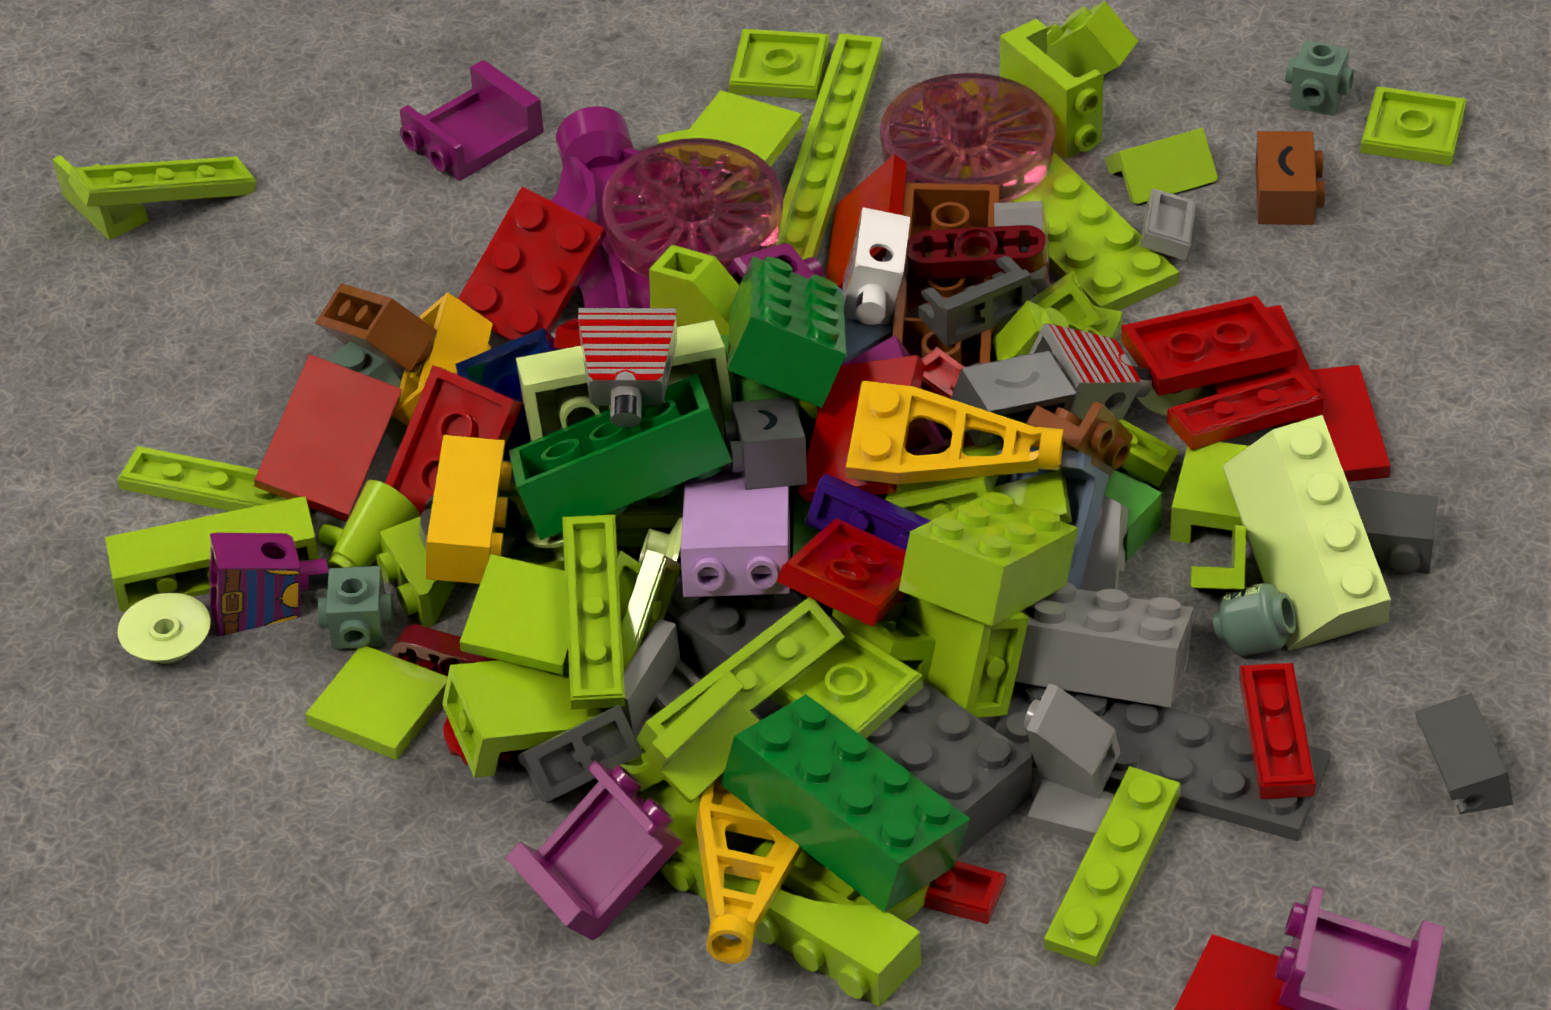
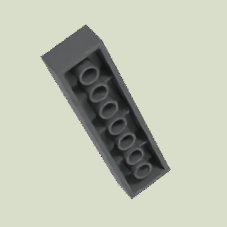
(927, 736)

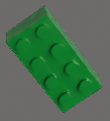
(787, 330)
(605, 467)
(845, 802)

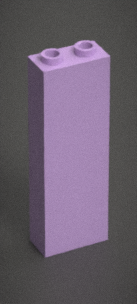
(733, 537)

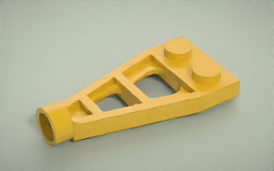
(882, 428)
(729, 909)

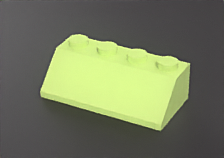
(557, 387)
(1308, 532)

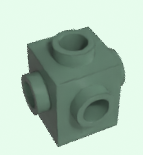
(1323, 69)
(356, 607)

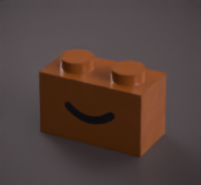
(1287, 178)

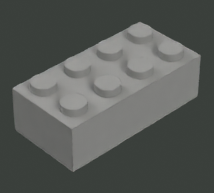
(1107, 644)

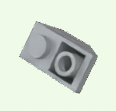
(1070, 742)

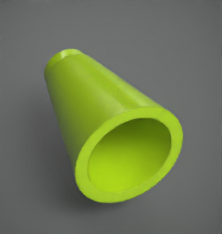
(374, 511)

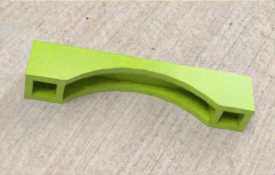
(853, 944)

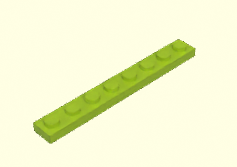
(829, 142)

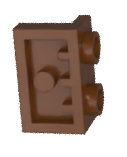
(1096, 435)

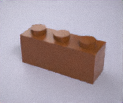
(377, 326)

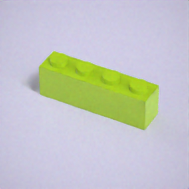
(178, 553)

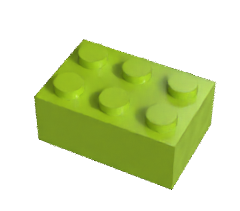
(988, 558)

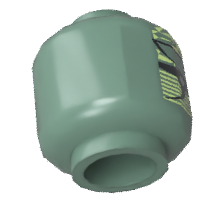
(1255, 619)

